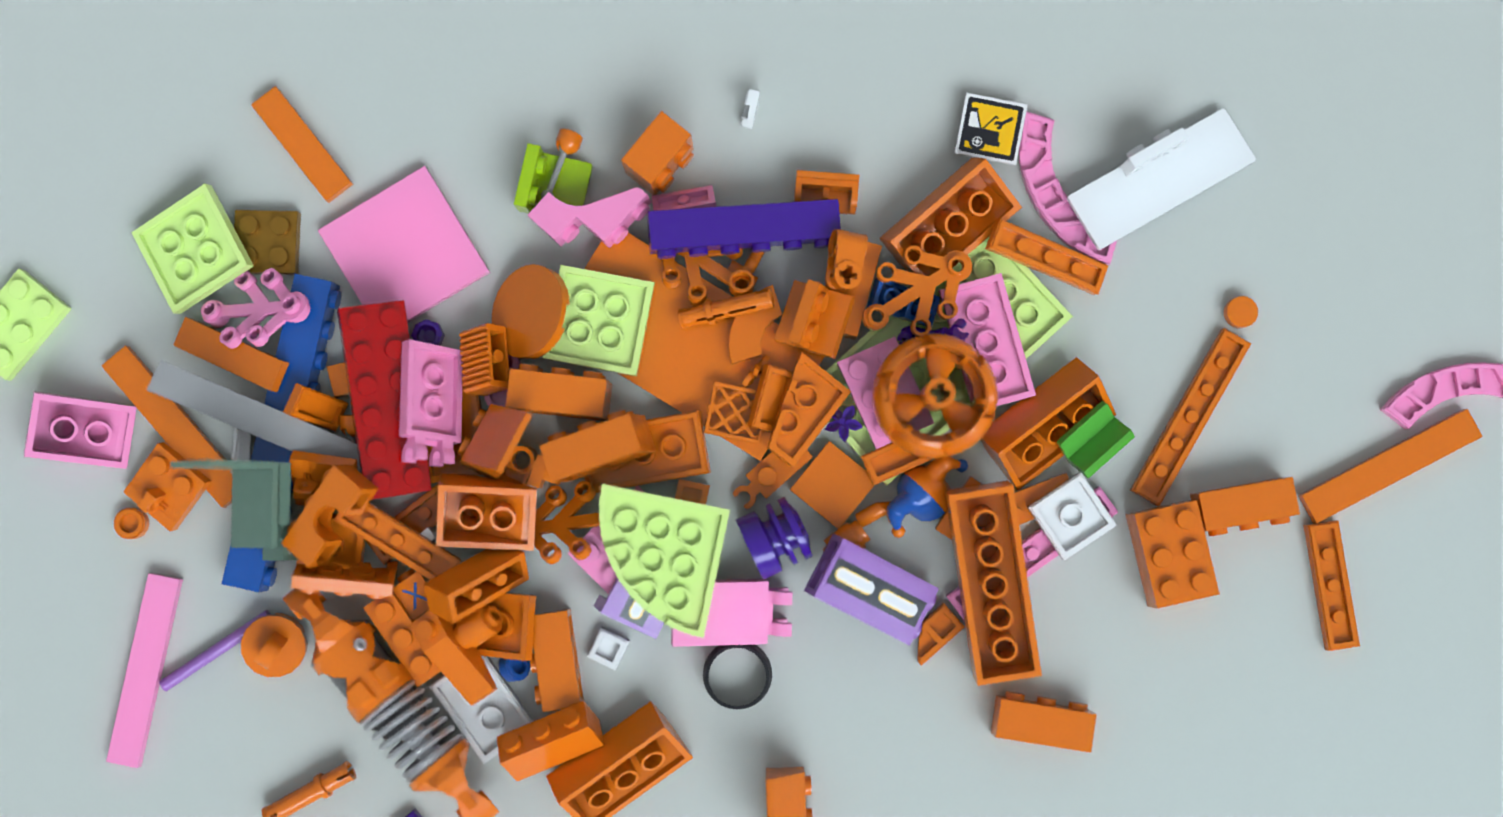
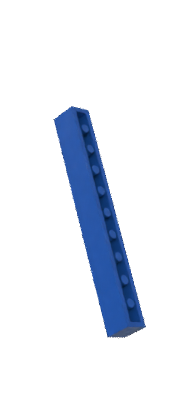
(304, 349)

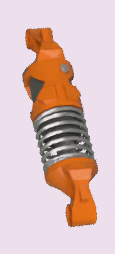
(386, 701)

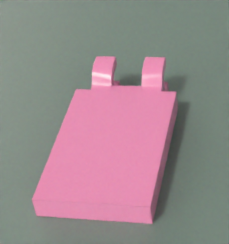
(430, 402)
(740, 615)

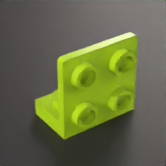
(536, 173)

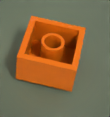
(658, 154)

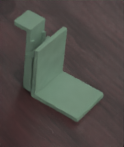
(258, 503)

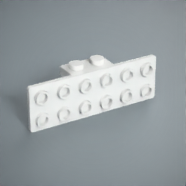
(1160, 177)

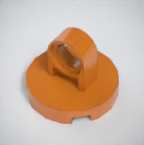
(274, 645)

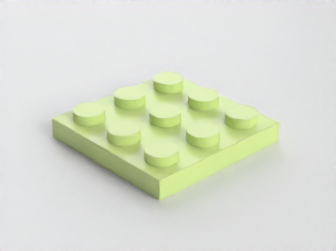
(192, 249)
(603, 321)

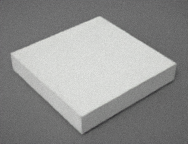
(1071, 516)

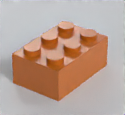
(559, 392)
(597, 446)
(1172, 554)

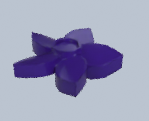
(844, 422)

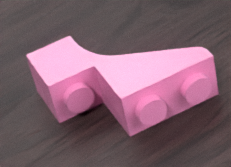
(604, 218)

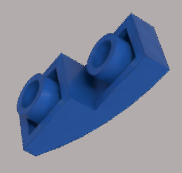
(884, 292)

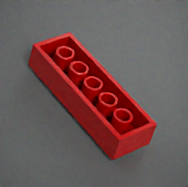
(372, 362)

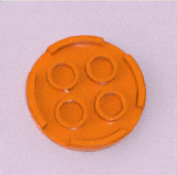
(532, 310)

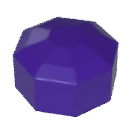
(428, 332)

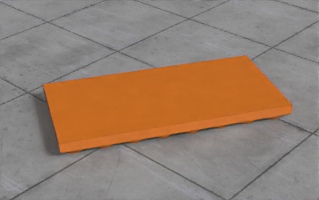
(684, 363)

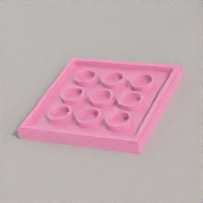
(405, 247)

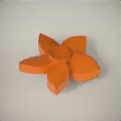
(755, 371)

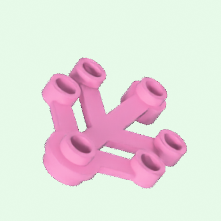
(291, 308)

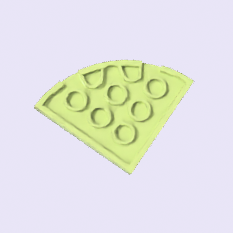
(664, 553)

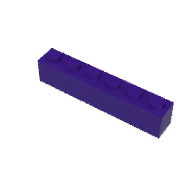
(742, 227)

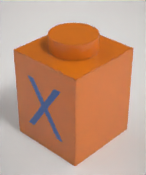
(412, 593)

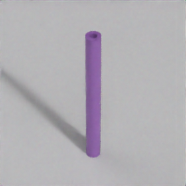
(206, 656)

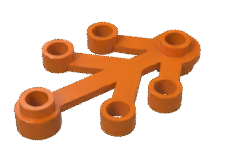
(712, 267)
(922, 287)
(564, 522)

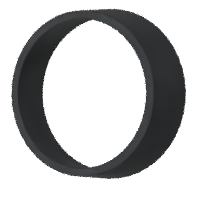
(753, 648)

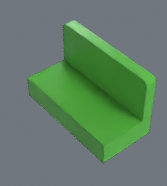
(1094, 440)

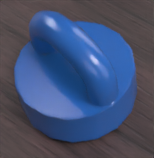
(514, 669)

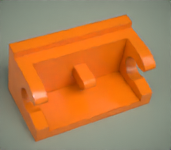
(828, 186)

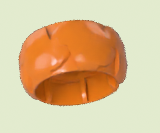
(966, 421)

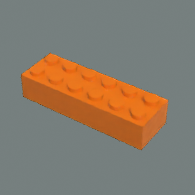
(993, 582)

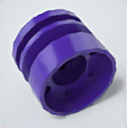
(774, 537)

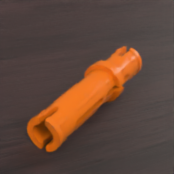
(717, 310)
(320, 787)

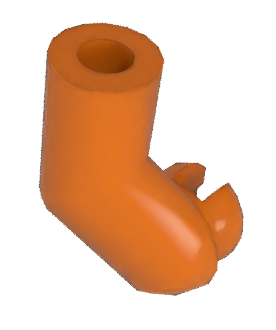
(872, 513)

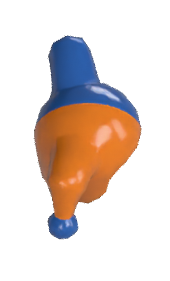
(922, 492)

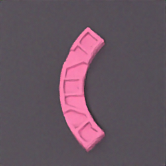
(1046, 191)
(1440, 385)

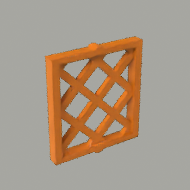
(712, 407)

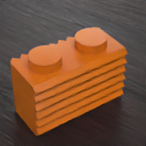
(484, 359)

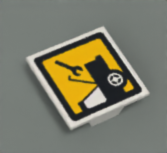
(991, 129)

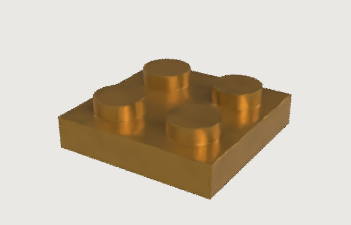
(270, 239)

